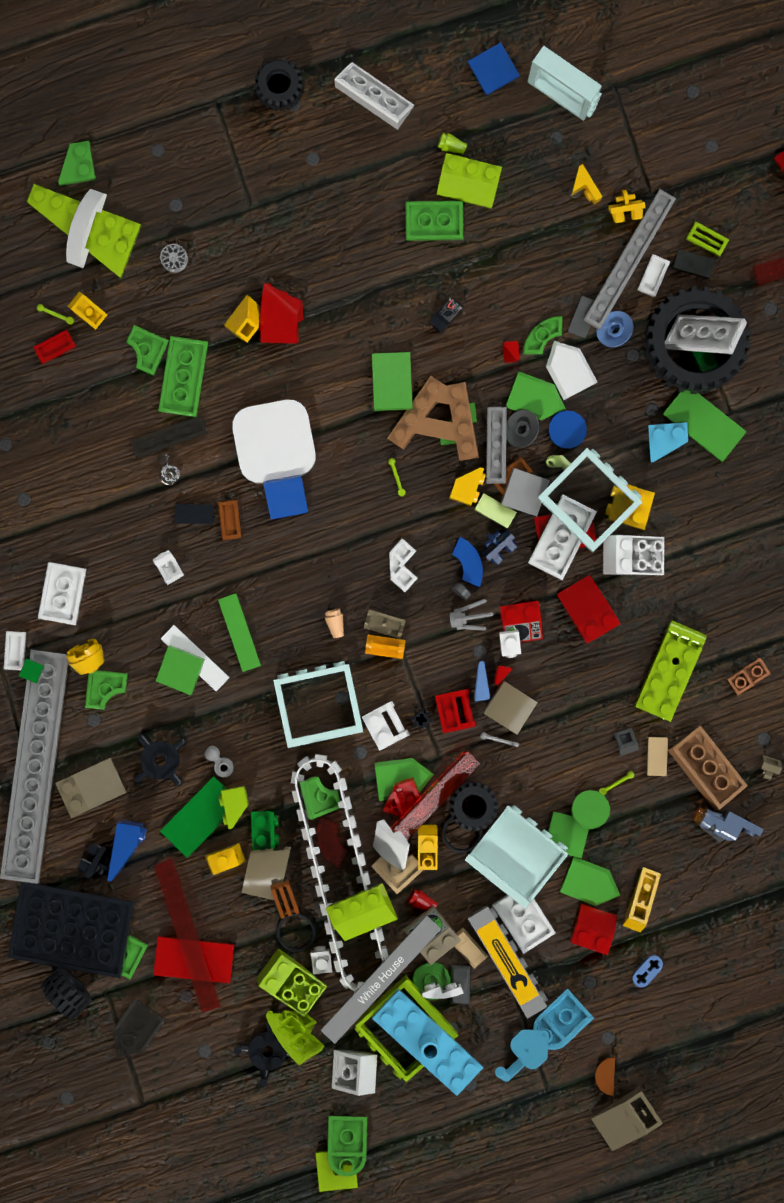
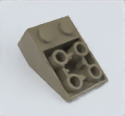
(627, 1119)

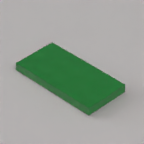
(196, 819)

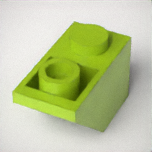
(234, 803)

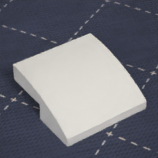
(391, 845)

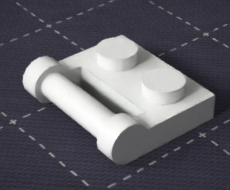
(380, 730)

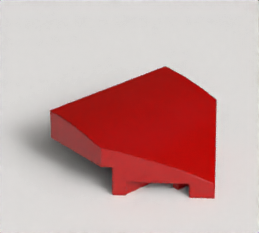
(402, 797)

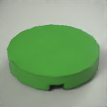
(590, 809)
(429, 974)

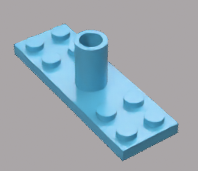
(417, 1030)

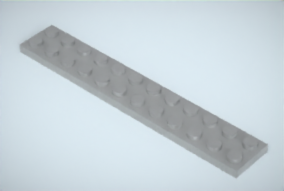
(34, 769)

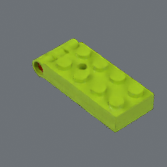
(667, 681)

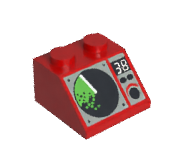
(524, 618)

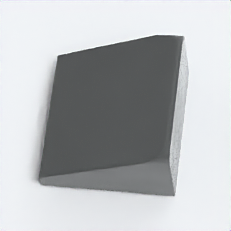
(626, 741)

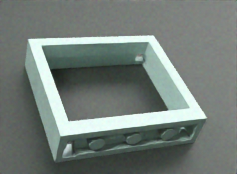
(564, 83)
(619, 481)
(319, 671)

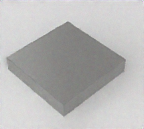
(523, 492)

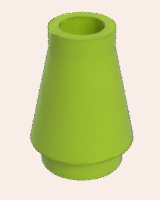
(451, 144)

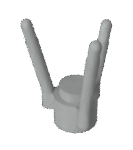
(458, 619)

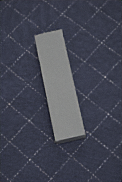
(496, 445)

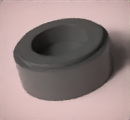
(461, 591)

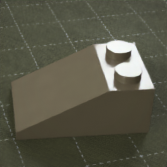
(90, 787)

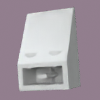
(633, 555)

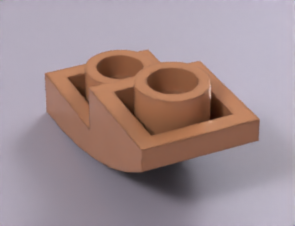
(749, 676)

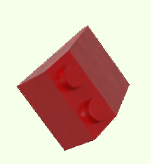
(588, 609)

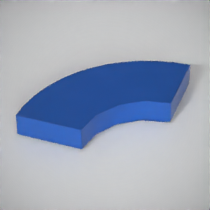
(470, 562)

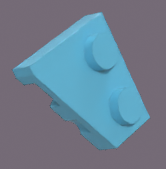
(666, 438)

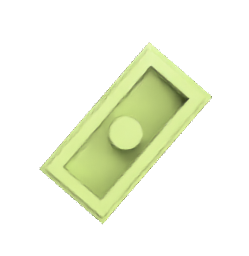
(495, 511)

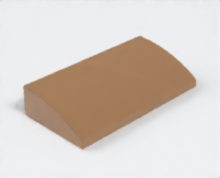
(707, 768)

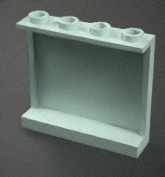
(517, 856)

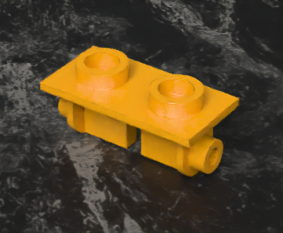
(385, 646)

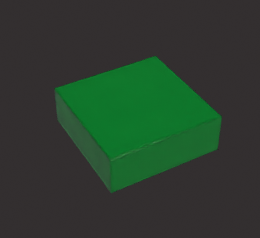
(31, 670)

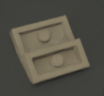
(510, 707)

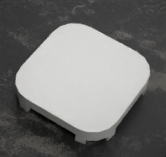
(274, 441)

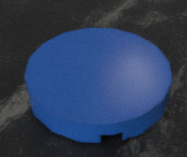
(567, 429)

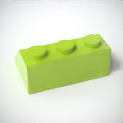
(469, 180)
(361, 912)

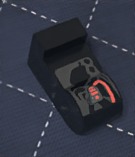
(446, 315)

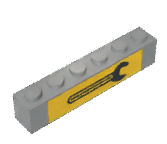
(506, 960)

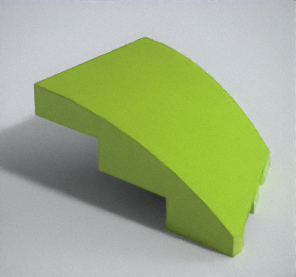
(295, 1034)

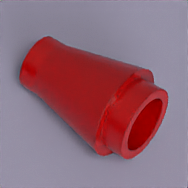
(420, 900)

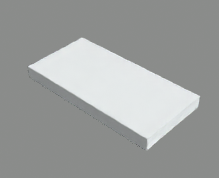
(705, 334)
(557, 542)

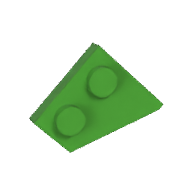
(78, 164)

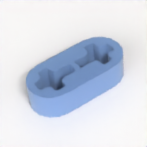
(650, 973)

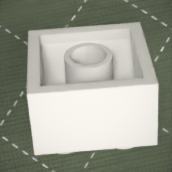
(354, 1072)

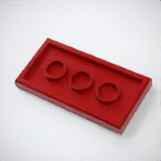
(171, 962)

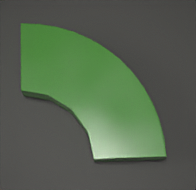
(542, 334)

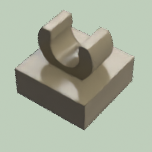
(770, 766)

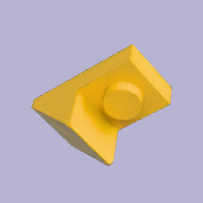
(584, 181)
(87, 310)

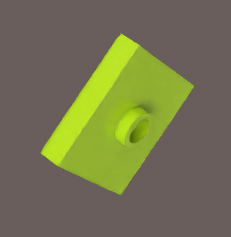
(331, 1180)

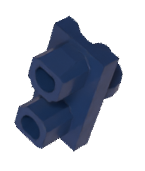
(496, 543)

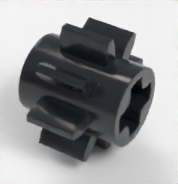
(417, 714)

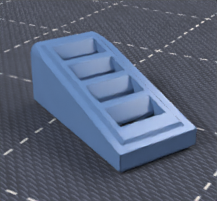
(481, 687)

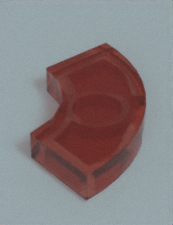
(329, 843)

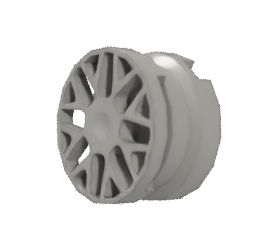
(174, 258)

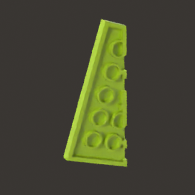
(110, 235)

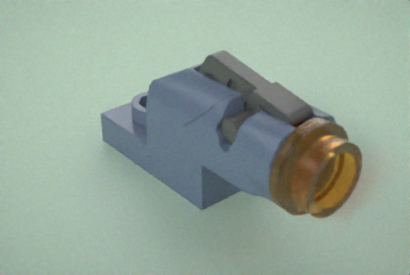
(724, 827)

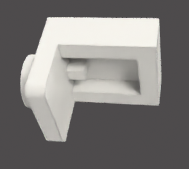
(168, 567)
(510, 643)

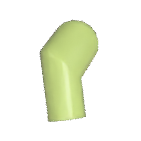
(557, 461)

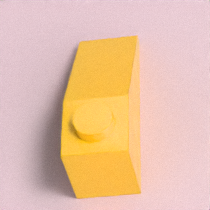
(642, 900)

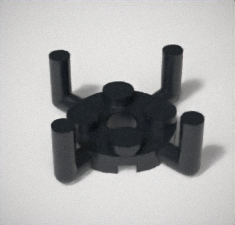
(171, 755)
(262, 1061)

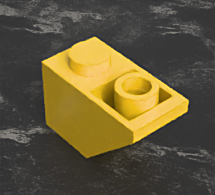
(244, 319)
(466, 487)
(427, 847)

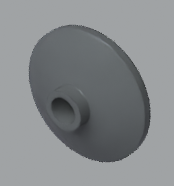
(516, 425)

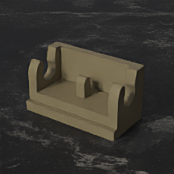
(384, 624)

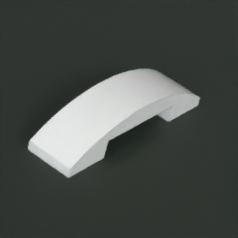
(81, 226)

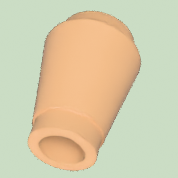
(334, 620)

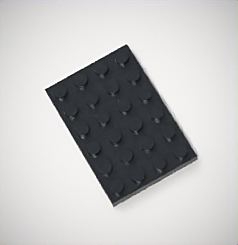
(71, 929)

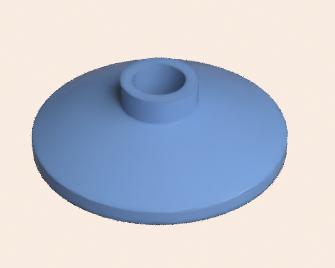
(615, 321)

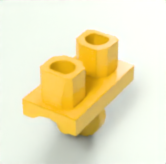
(617, 210)

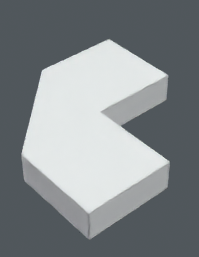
(399, 573)

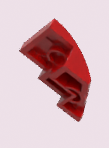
(279, 316)

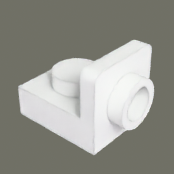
(321, 960)

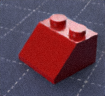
(593, 929)

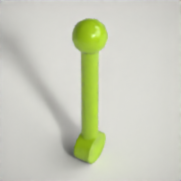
(69, 320)
(401, 492)
(630, 775)

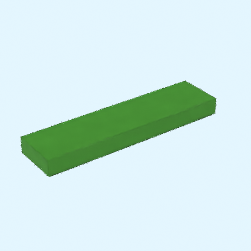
(239, 632)

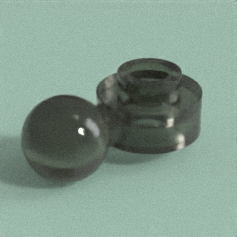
(165, 460)

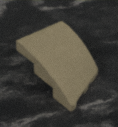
(265, 869)

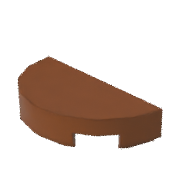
(605, 1075)

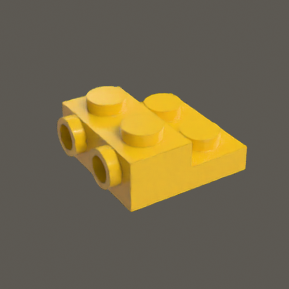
(621, 503)

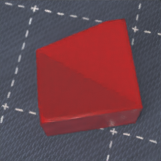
(511, 352)

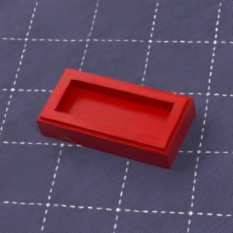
(54, 346)

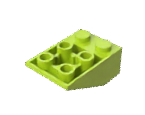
(290, 982)

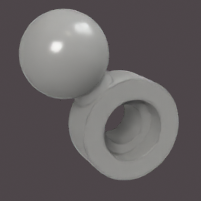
(212, 754)

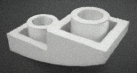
(435, 991)

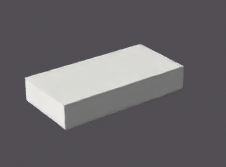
(653, 275)
(14, 650)

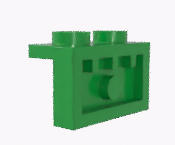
(264, 830)

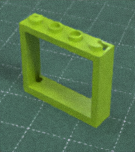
(375, 1044)

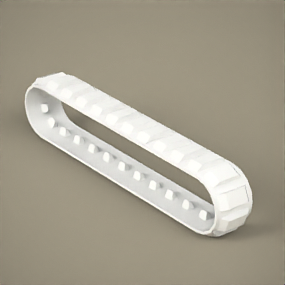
(321, 888)

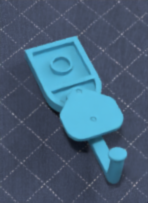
(563, 1021)

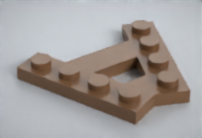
(416, 421)

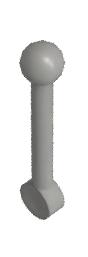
(483, 735)

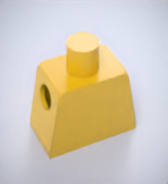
(225, 859)

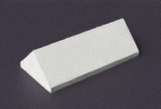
(373, 95)

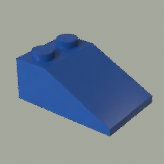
(126, 841)

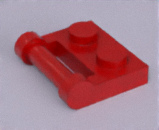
(449, 713)

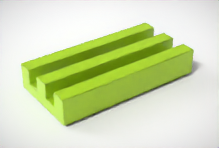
(699, 243)

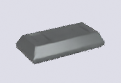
(461, 975)

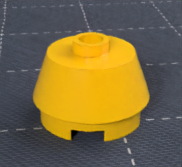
(86, 657)

